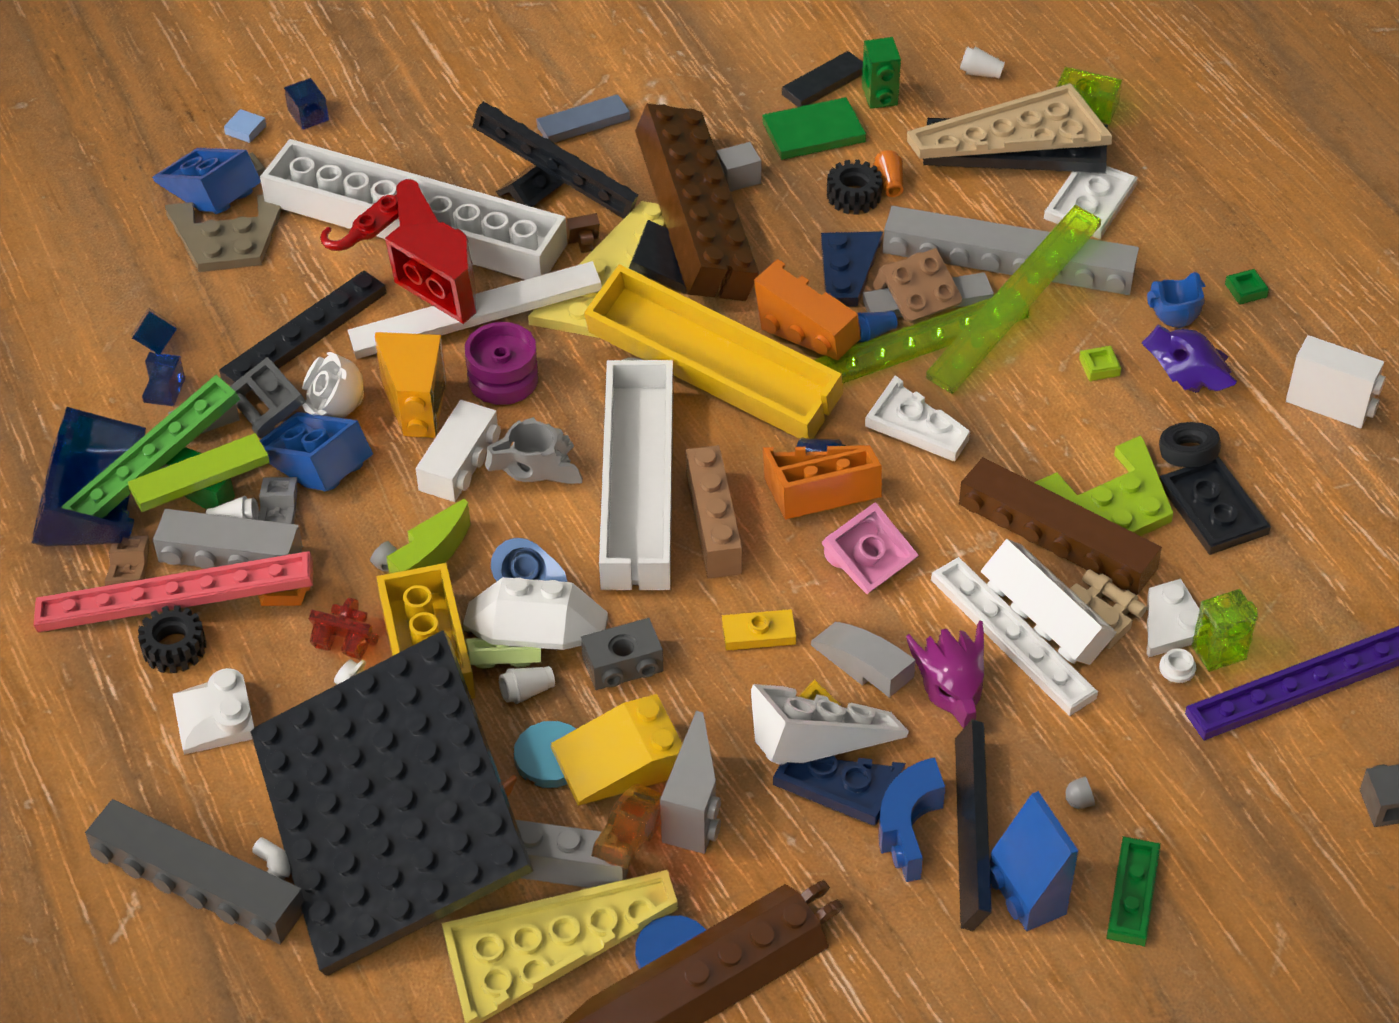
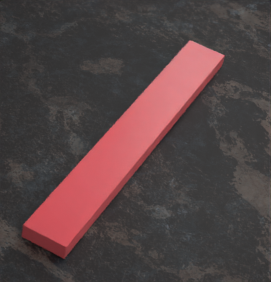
(178, 589)

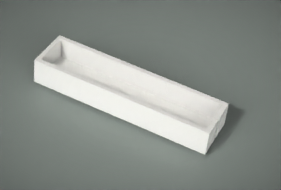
(637, 476)

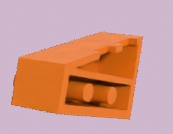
(803, 315)

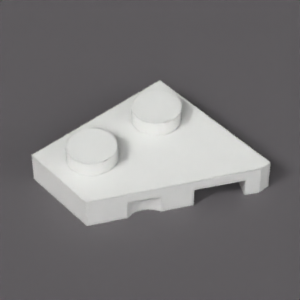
(1170, 617)

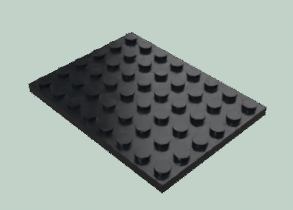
(388, 803)

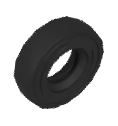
(1189, 433)

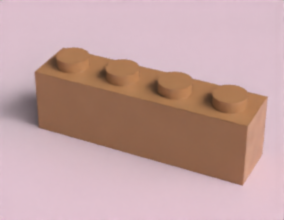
(713, 512)

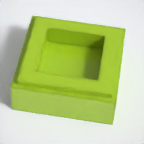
(1100, 363)

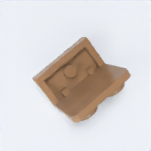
(919, 285)

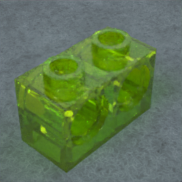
(1224, 629)

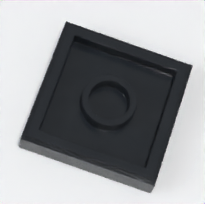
(657, 258)

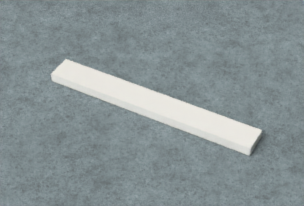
(489, 306)

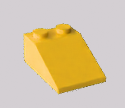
(619, 750)

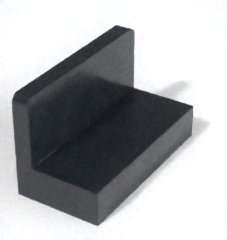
(530, 186)

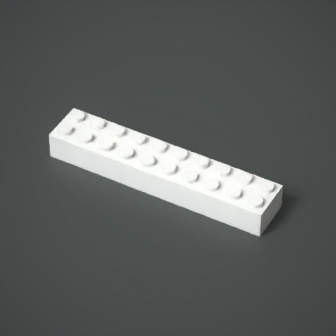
(342, 187)

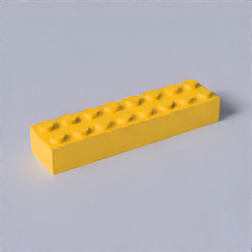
(714, 353)

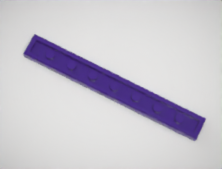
(1295, 684)

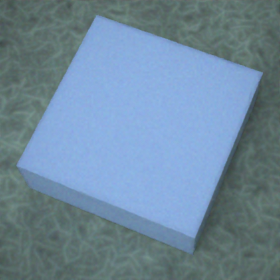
(245, 125)

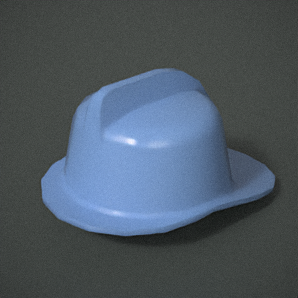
(525, 560)

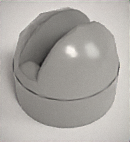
(379, 557)
(1080, 793)

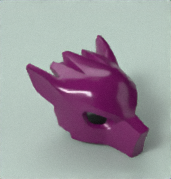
(954, 668)

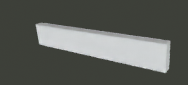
(1014, 636)

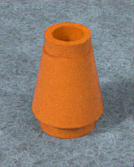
(892, 172)

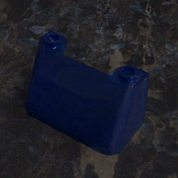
(79, 454)

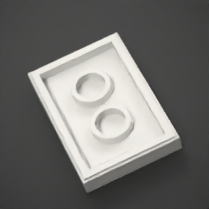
(1095, 192)

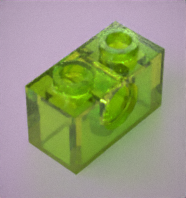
(1097, 90)

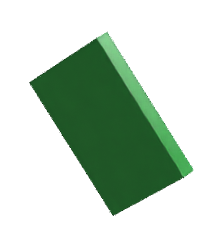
(813, 128)

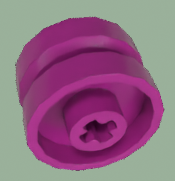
(501, 363)

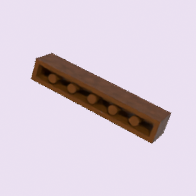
(1059, 525)

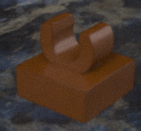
(583, 230)

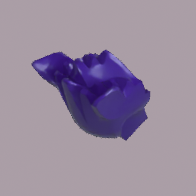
(1190, 359)

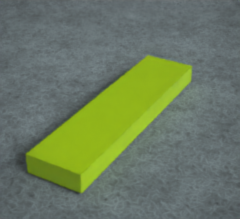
(198, 472)

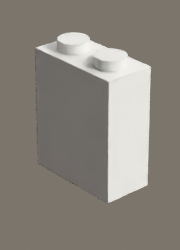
(1336, 382)

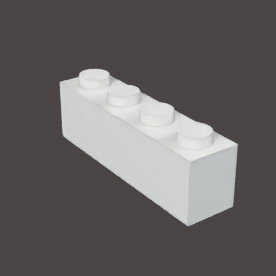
(1048, 603)

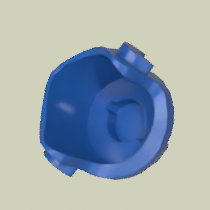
(1177, 301)

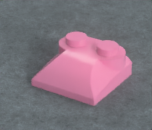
(869, 548)

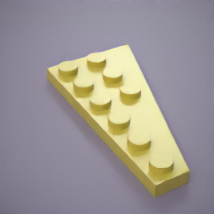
(614, 249)
(527, 946)

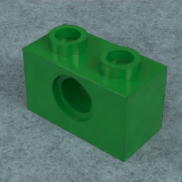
(881, 72)

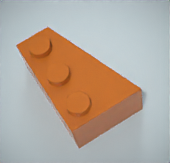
(822, 480)

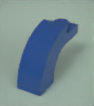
(906, 799)

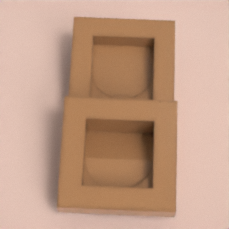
(128, 560)

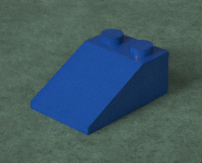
(210, 178)
(317, 449)
(1034, 865)

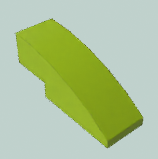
(432, 540)

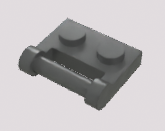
(273, 391)

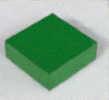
(1246, 286)

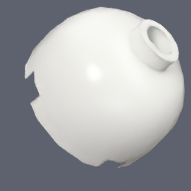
(333, 387)

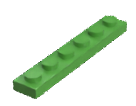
(155, 448)

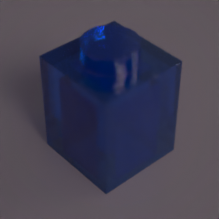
(306, 103)

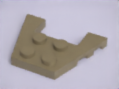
(225, 242)

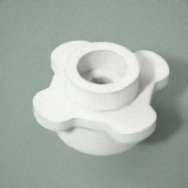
(349, 670)

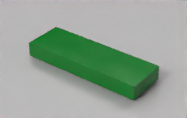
(1133, 891)

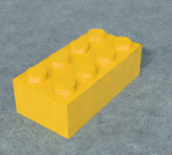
(419, 606)

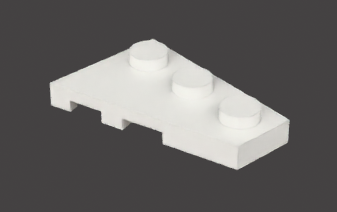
(913, 421)

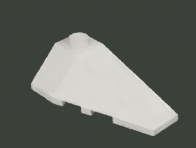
(809, 730)

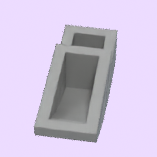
(866, 657)

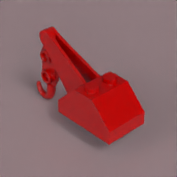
(423, 253)

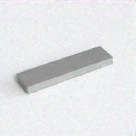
(971, 287)

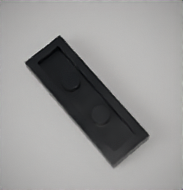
(823, 79)

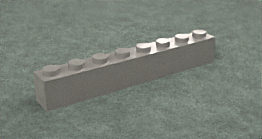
(1005, 248)

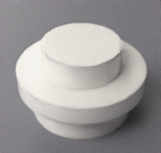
(1177, 666)

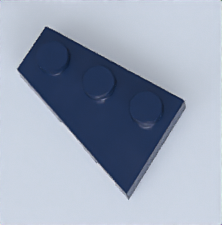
(847, 263)
(840, 784)

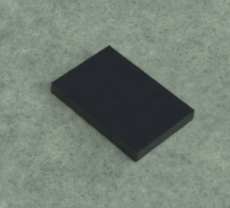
(1214, 506)

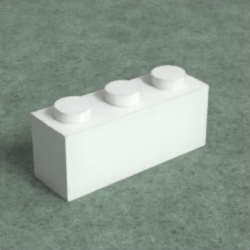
(457, 451)

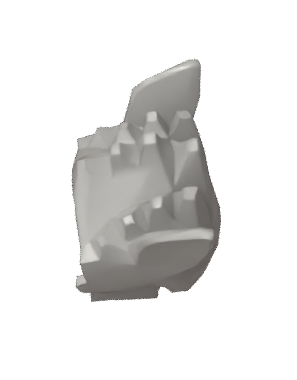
(536, 454)

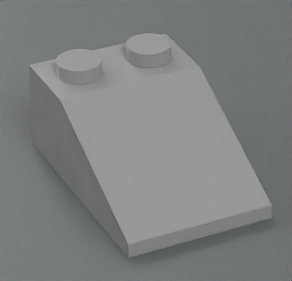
(689, 796)

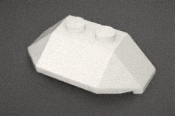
(534, 614)

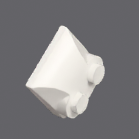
(214, 712)

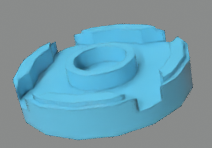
(534, 753)

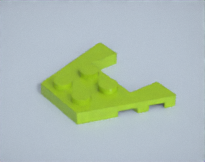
(1131, 500)

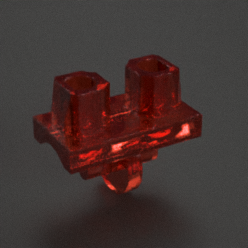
(356, 634)

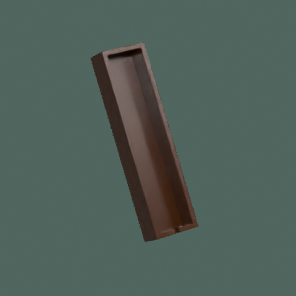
(696, 202)

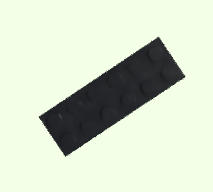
(1076, 159)

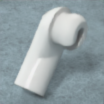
(274, 856)

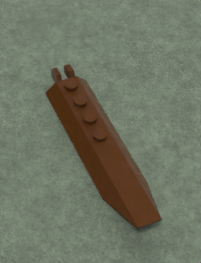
(719, 963)

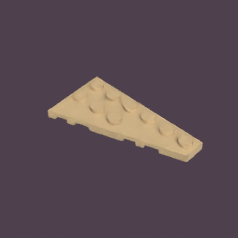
(1031, 123)

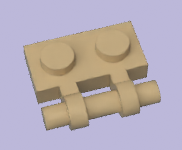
(1115, 615)

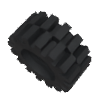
(854, 175)
(173, 654)

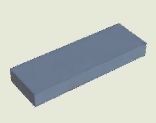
(583, 118)

